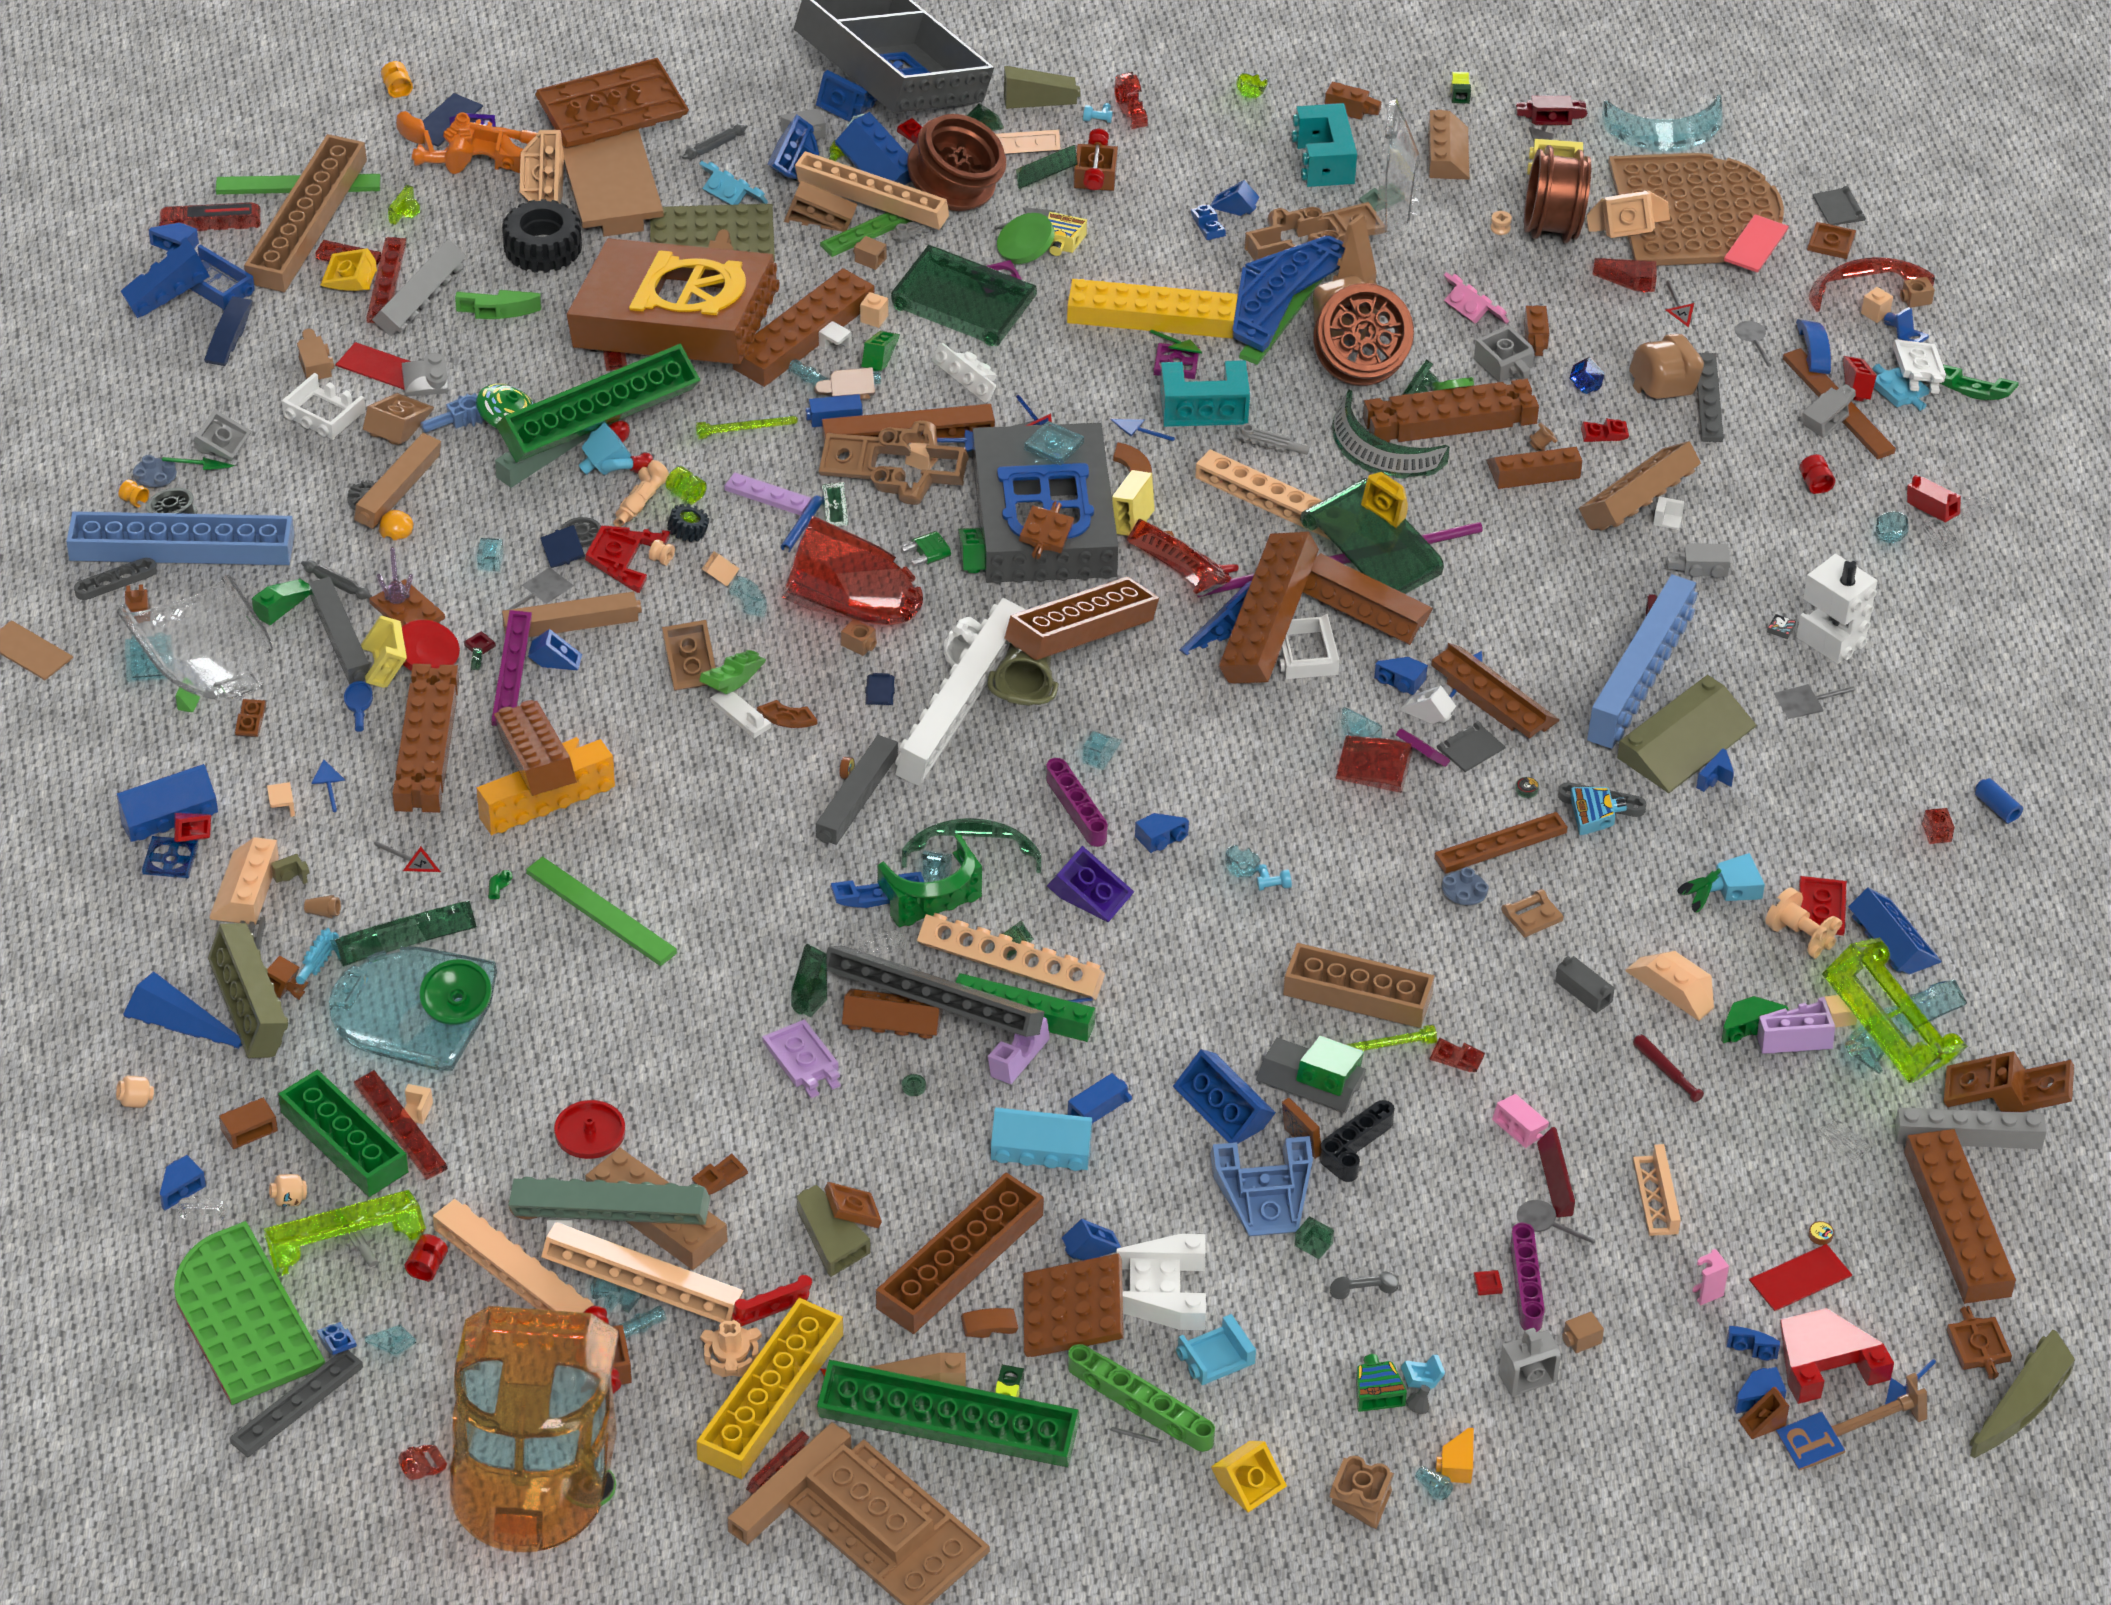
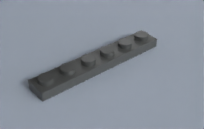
(1709, 400)
(296, 1402)

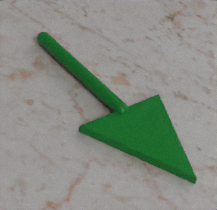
(1186, 345)
(206, 462)

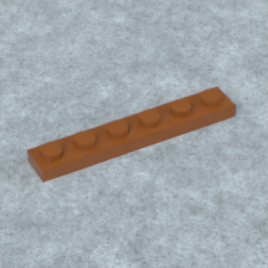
(1500, 842)

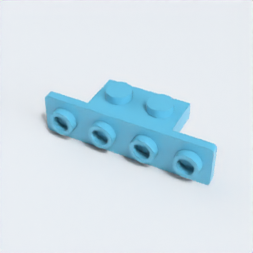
(728, 189)

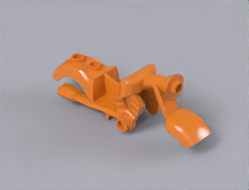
(464, 141)

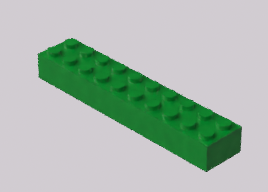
(596, 402)
(948, 1413)

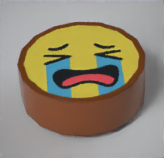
(846, 766)
(1821, 1233)

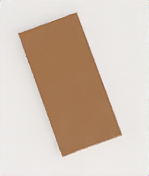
(31, 651)

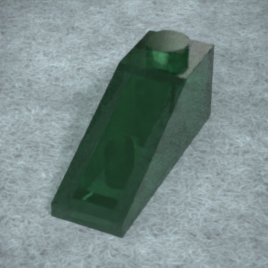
(810, 983)

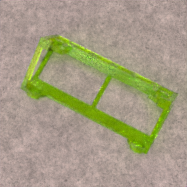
(1910, 1060)
(286, 1238)

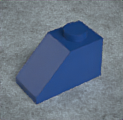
(1236, 199)
(170, 235)
(554, 652)
(180, 1181)
(1089, 1241)
(1757, 1386)

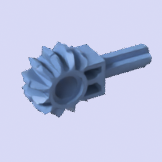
(459, 413)

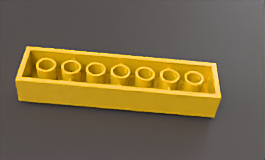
(1151, 308)
(770, 1388)

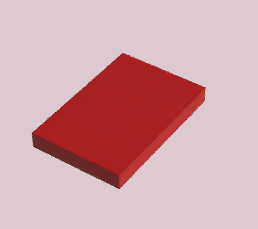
(1824, 899)

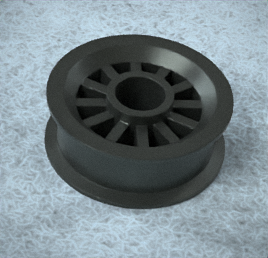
(172, 501)

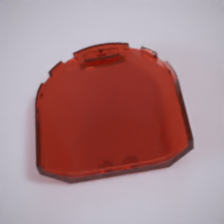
(850, 578)

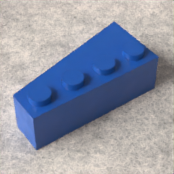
(165, 279)

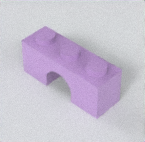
(1009, 1060)

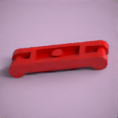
(771, 1302)

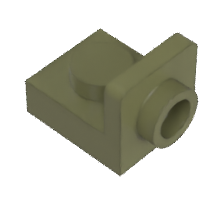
(290, 867)

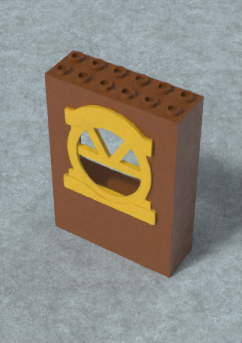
(624, 314)

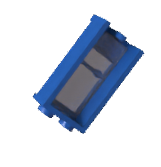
(224, 279)

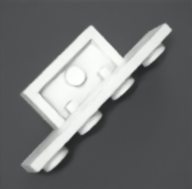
(967, 371)

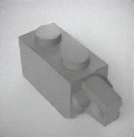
(1828, 410)
(1701, 560)

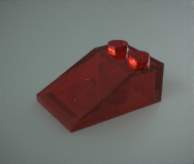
(1375, 762)

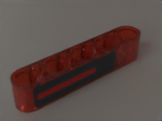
(213, 216)

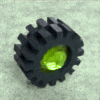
(688, 522)

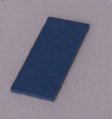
(439, 121)

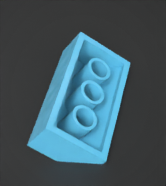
(1041, 1139)

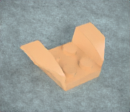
(1628, 214)

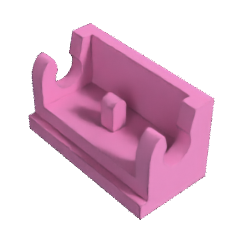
(1519, 1120)
(1713, 1277)

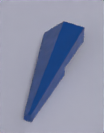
(1220, 625)
(166, 1006)

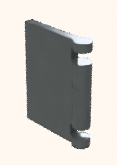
(1839, 206)
(1471, 747)

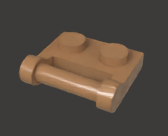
(1536, 918)

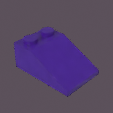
(1090, 886)

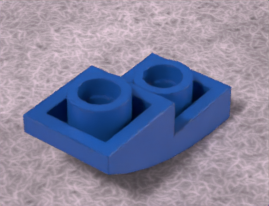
(1208, 223)
(336, 1338)
(1762, 1345)

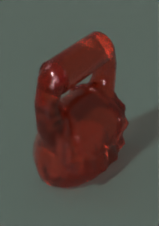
(416, 1465)

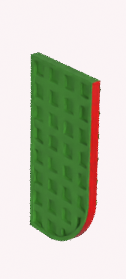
(242, 1315)

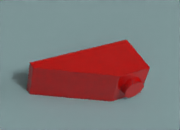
(1859, 377)

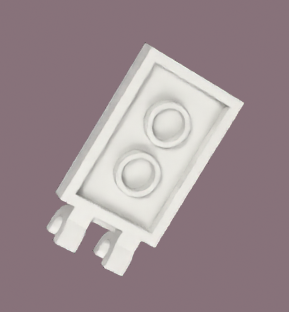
(1919, 363)

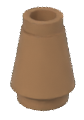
(323, 906)

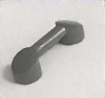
(1341, 1286)

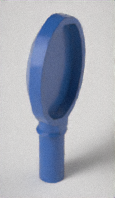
(358, 698)

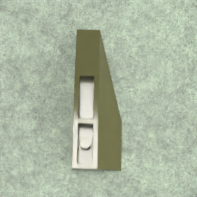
(2028, 1395)

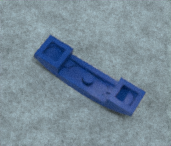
(1818, 346)
(866, 895)

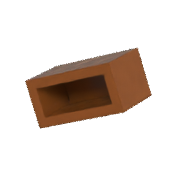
(248, 1123)

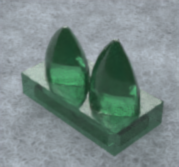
(1423, 376)

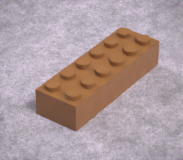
(1640, 486)
(1358, 985)
(686, 1242)

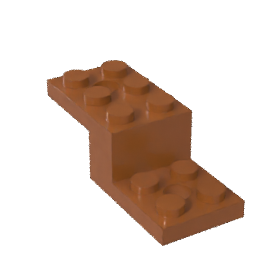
(2009, 1083)

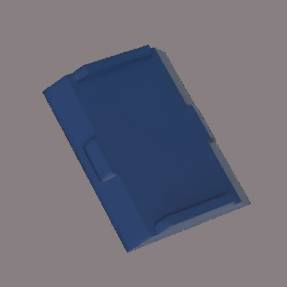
(880, 689)

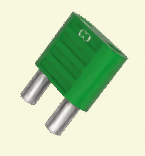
(930, 547)

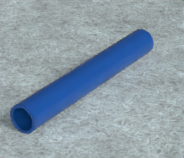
(802, 523)

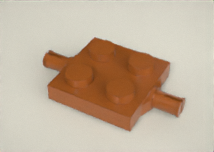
(1046, 529)
(1979, 1342)

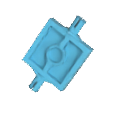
(1896, 388)

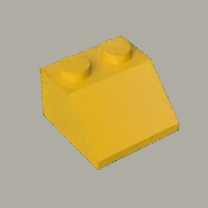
(1249, 1475)

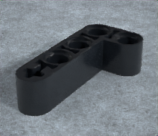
(1340, 1147)

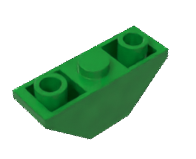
(1744, 1017)

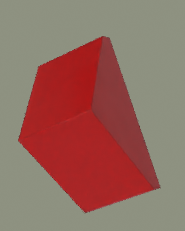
(191, 826)

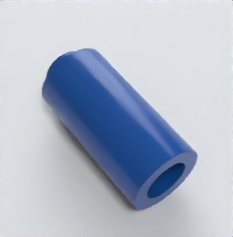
(1998, 800)

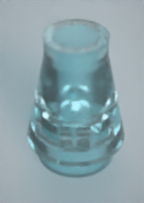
(1435, 1483)

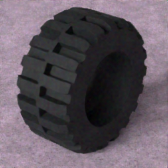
(547, 252)

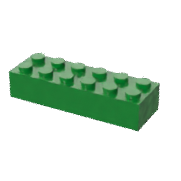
(343, 1133)

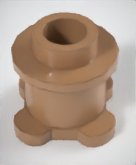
(1542, 438)

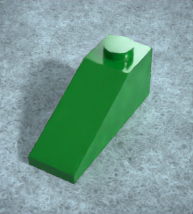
(879, 350)
(972, 549)
(279, 599)

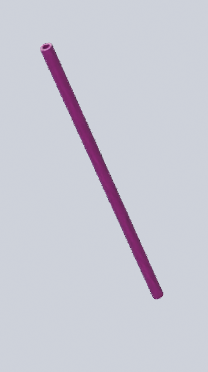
(1431, 538)

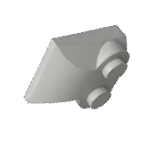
(425, 376)
(221, 436)

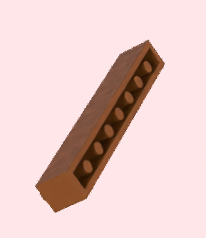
(949, 421)

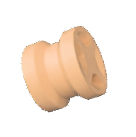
(1501, 222)
(661, 552)

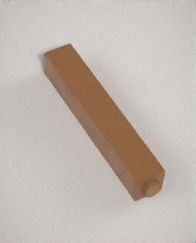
(397, 480)
(581, 613)
(774, 1495)

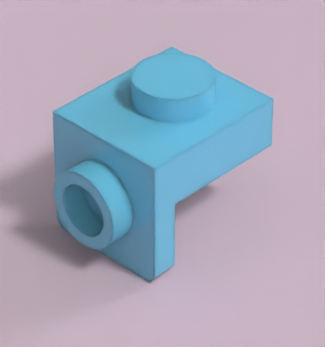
(1421, 1374)

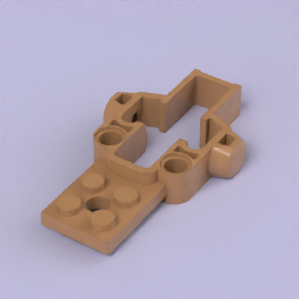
(1306, 222)
(864, 455)

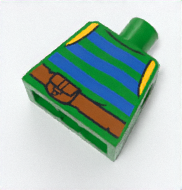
(1378, 1385)

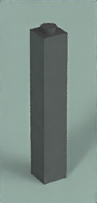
(339, 629)
(856, 790)

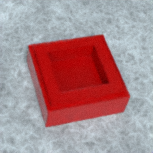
(1488, 1282)

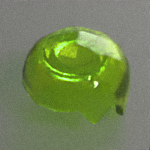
(1250, 85)

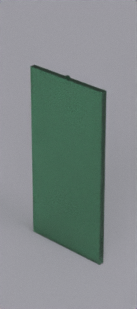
(1046, 166)

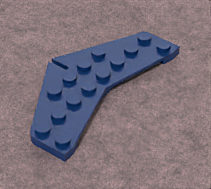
(1272, 282)

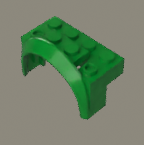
(913, 900)

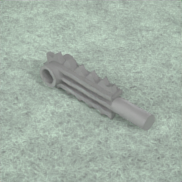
(904, 232)
(1253, 435)
(357, 1240)

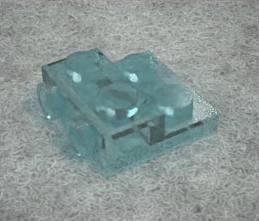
(138, 664)

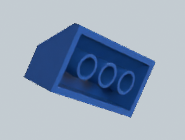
(874, 149)
(153, 805)
(1886, 921)
(1223, 1098)

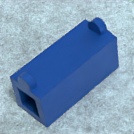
(833, 408)
(1100, 1098)

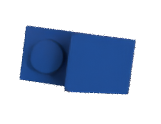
(1716, 770)

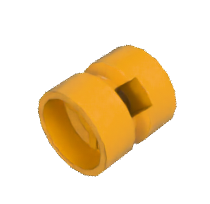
(396, 79)

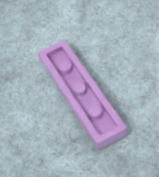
(767, 494)

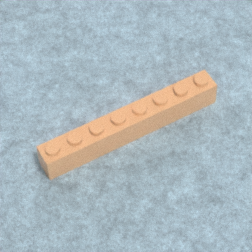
(872, 190)
(506, 1260)
(640, 1273)

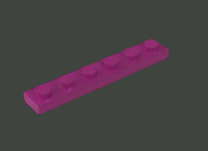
(512, 661)

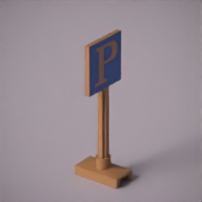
(1816, 1441)

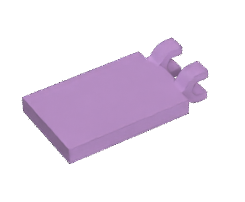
(803, 1056)

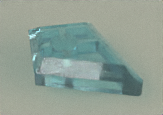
(392, 1340)

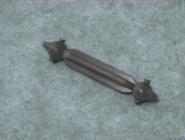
(714, 141)
(338, 580)

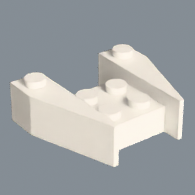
(1156, 1281)

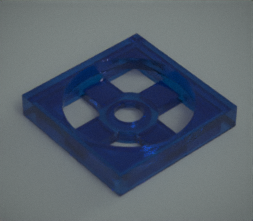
(168, 871)

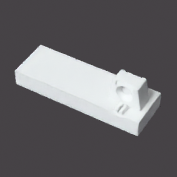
(741, 713)

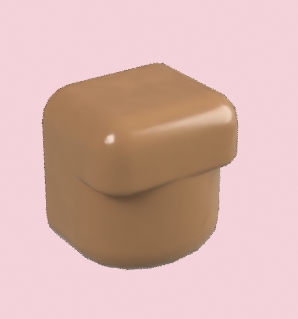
(1325, 291)
(1666, 367)

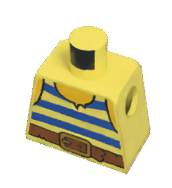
(1068, 232)

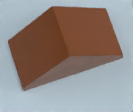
(1766, 1415)

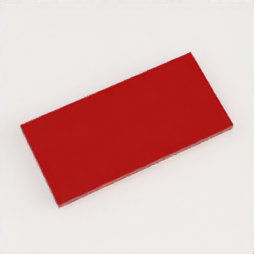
(373, 364)
(1800, 1277)

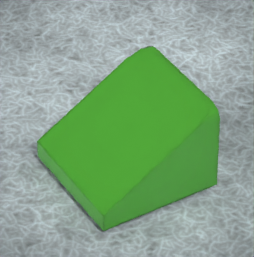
(186, 701)

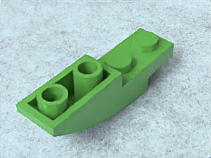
(500, 306)
(734, 672)

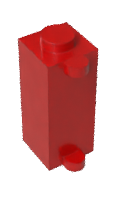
(1933, 499)

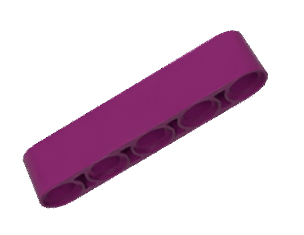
(1076, 802)
(1527, 1276)

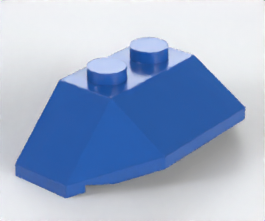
(791, 145)

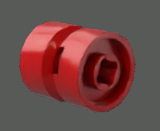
(1817, 474)
(426, 1257)

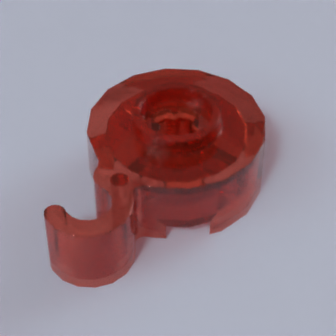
(1127, 96)

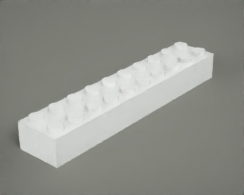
(956, 695)

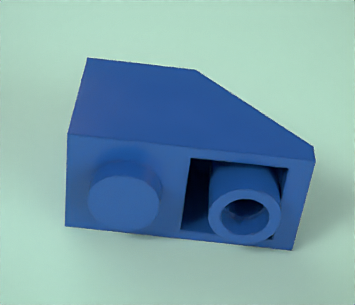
(1402, 673)
(1160, 830)

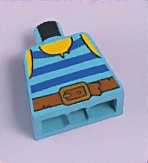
(1595, 808)

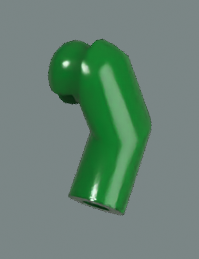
(498, 882)

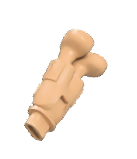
(651, 480)

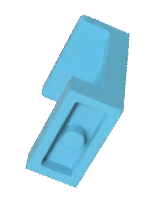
(1217, 1352)

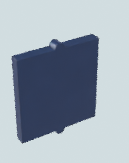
(562, 546)

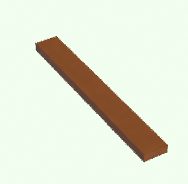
(1856, 421)

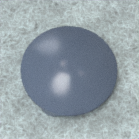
(154, 472)
(1465, 887)

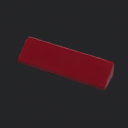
(1556, 1173)

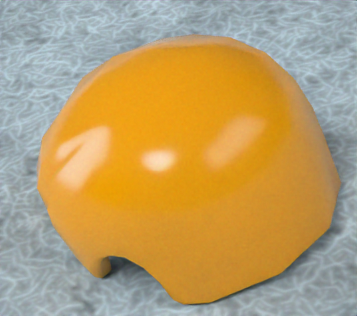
(396, 525)

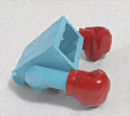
(608, 453)

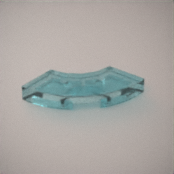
(750, 595)

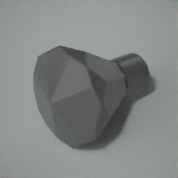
(1419, 1401)

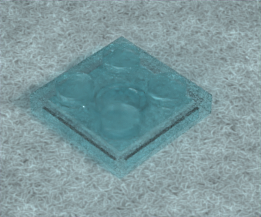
(1054, 443)

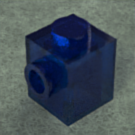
(1587, 376)

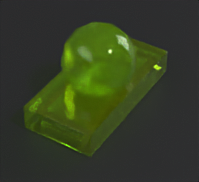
(403, 205)

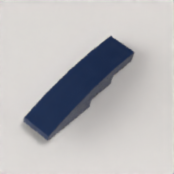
(228, 331)

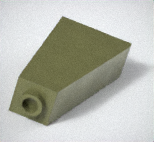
(1037, 89)
(835, 1239)

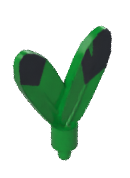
(1702, 887)

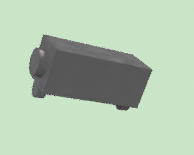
(1584, 984)

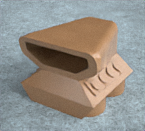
(1362, 1489)

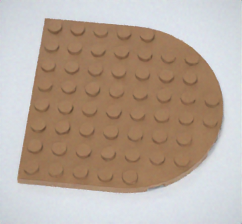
(1706, 201)

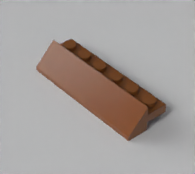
(1366, 599)
(1492, 692)

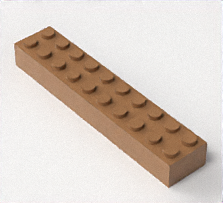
(306, 212)

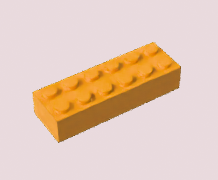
(510, 803)

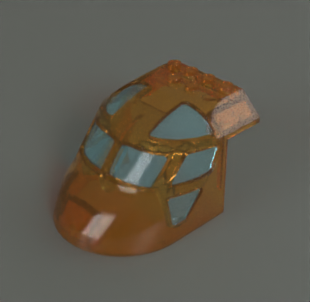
(531, 1425)

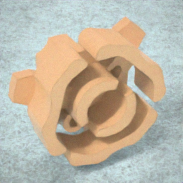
(730, 1346)

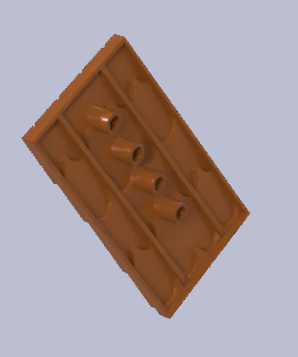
(612, 102)

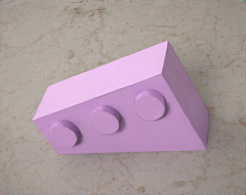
(1798, 1029)

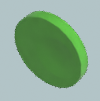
(1025, 238)

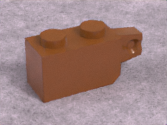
(1355, 100)
(1536, 328)

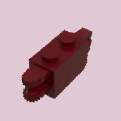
(1552, 109)

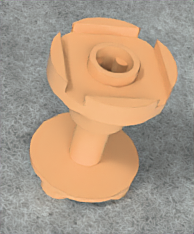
(1791, 913)

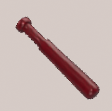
(1649, 1050)

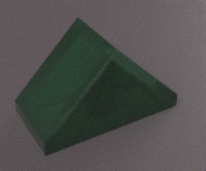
(987, 117)
(834, 504)

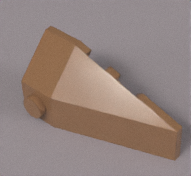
(1358, 255)
(938, 1367)

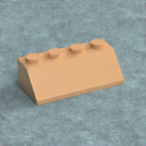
(246, 882)

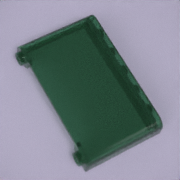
(963, 295)
(1375, 547)

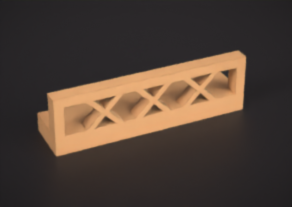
(1030, 141)
(1665, 1188)

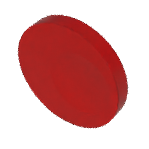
(429, 644)
(589, 1129)

